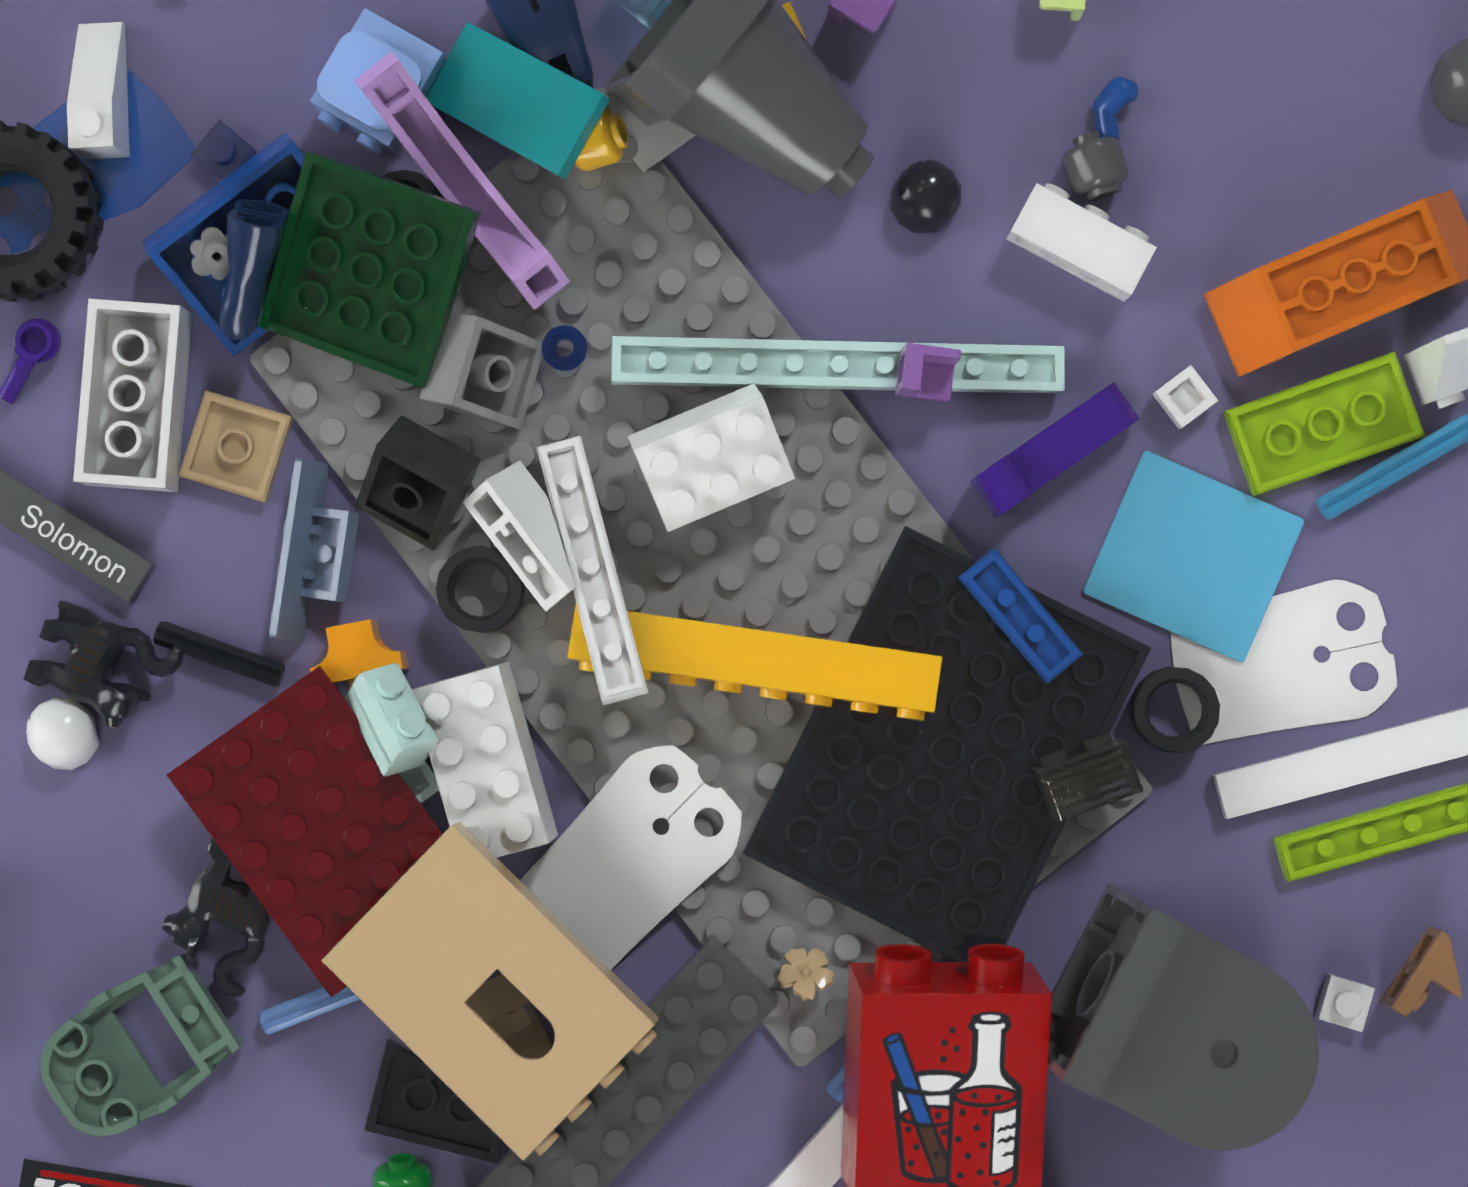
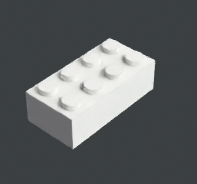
(133, 395)
(487, 760)

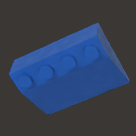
(266, 176)

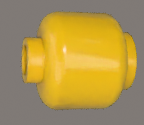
(605, 143)

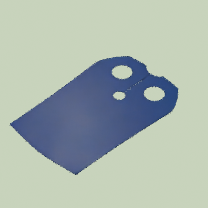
(156, 154)

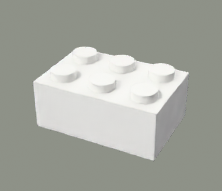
(711, 457)

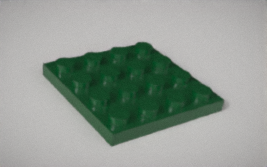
(368, 268)

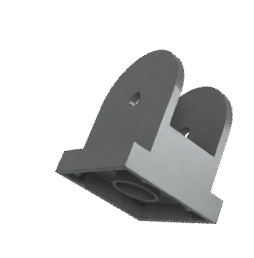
(1180, 1029)

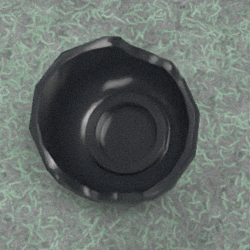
(925, 196)

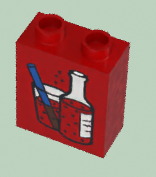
(945, 1070)

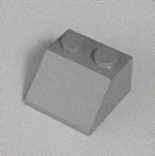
(484, 371)

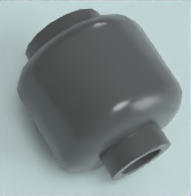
(1095, 166)

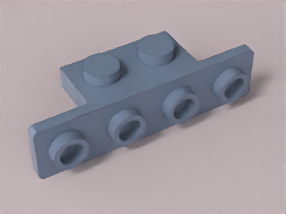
(314, 552)

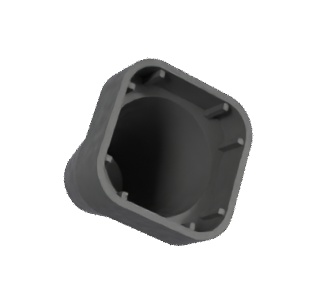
(749, 87)

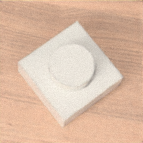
(1185, 397)
(1344, 1002)

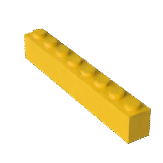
(778, 664)

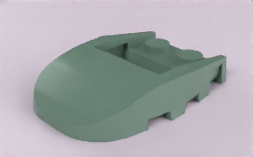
(101, 1073)

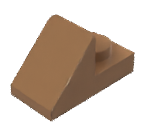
(1428, 962)

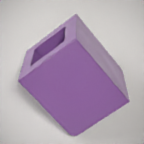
(864, 13)
(926, 372)

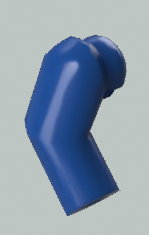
(1109, 102)

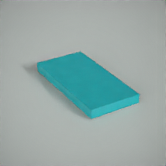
(517, 100)

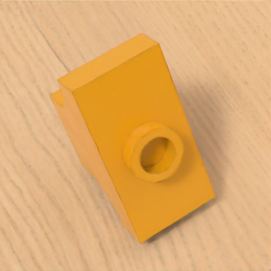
(357, 649)

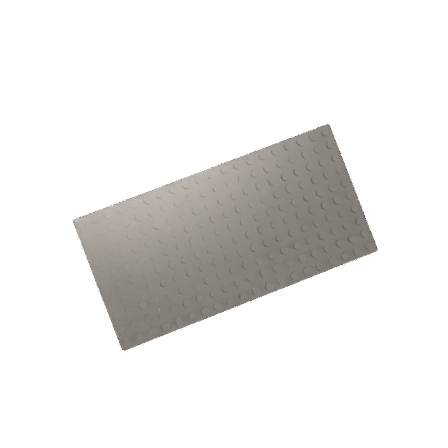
(773, 563)

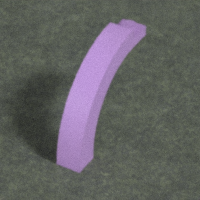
(461, 180)

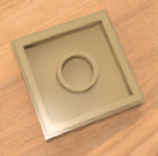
(236, 446)

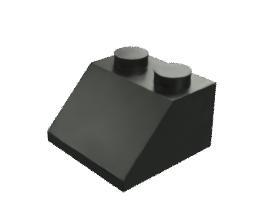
(416, 482)

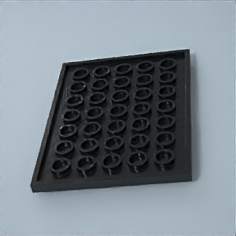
(943, 814)

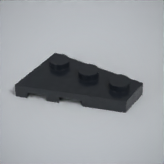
(423, 1110)

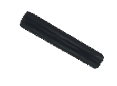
(220, 653)

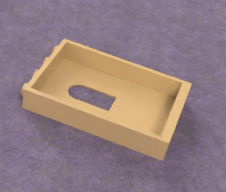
(441, 939)

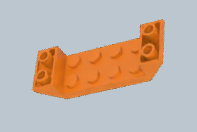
(1341, 282)

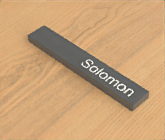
(71, 539)

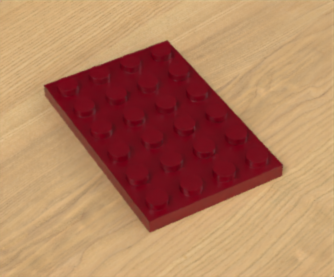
(307, 815)

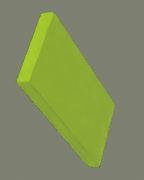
(1323, 424)

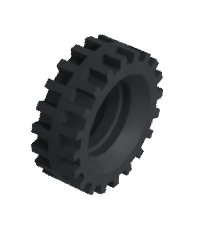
(73, 220)

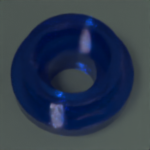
(561, 334)

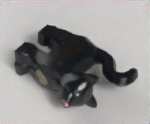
(92, 659)
(226, 902)

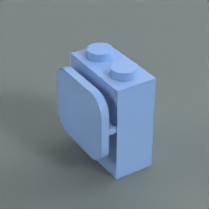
(341, 99)

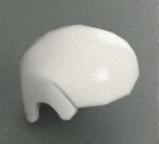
(62, 733)

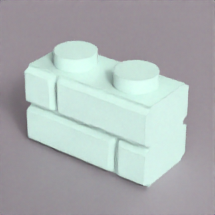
(391, 719)

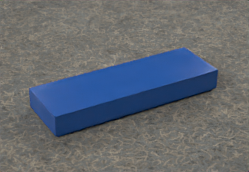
(1020, 615)

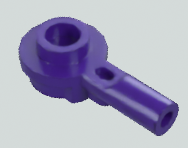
(34, 343)

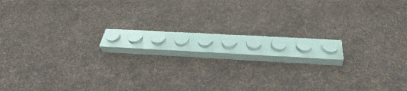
(825, 364)

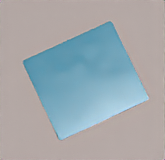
(1193, 556)

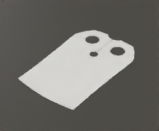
(1280, 679)
(615, 874)

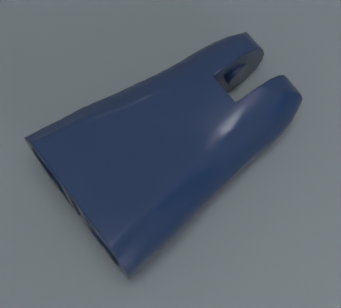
(547, 32)
(252, 244)

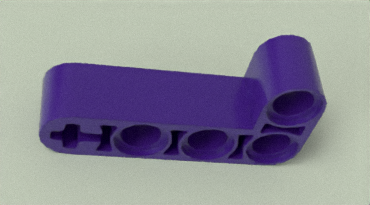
(1054, 450)

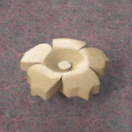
(805, 972)

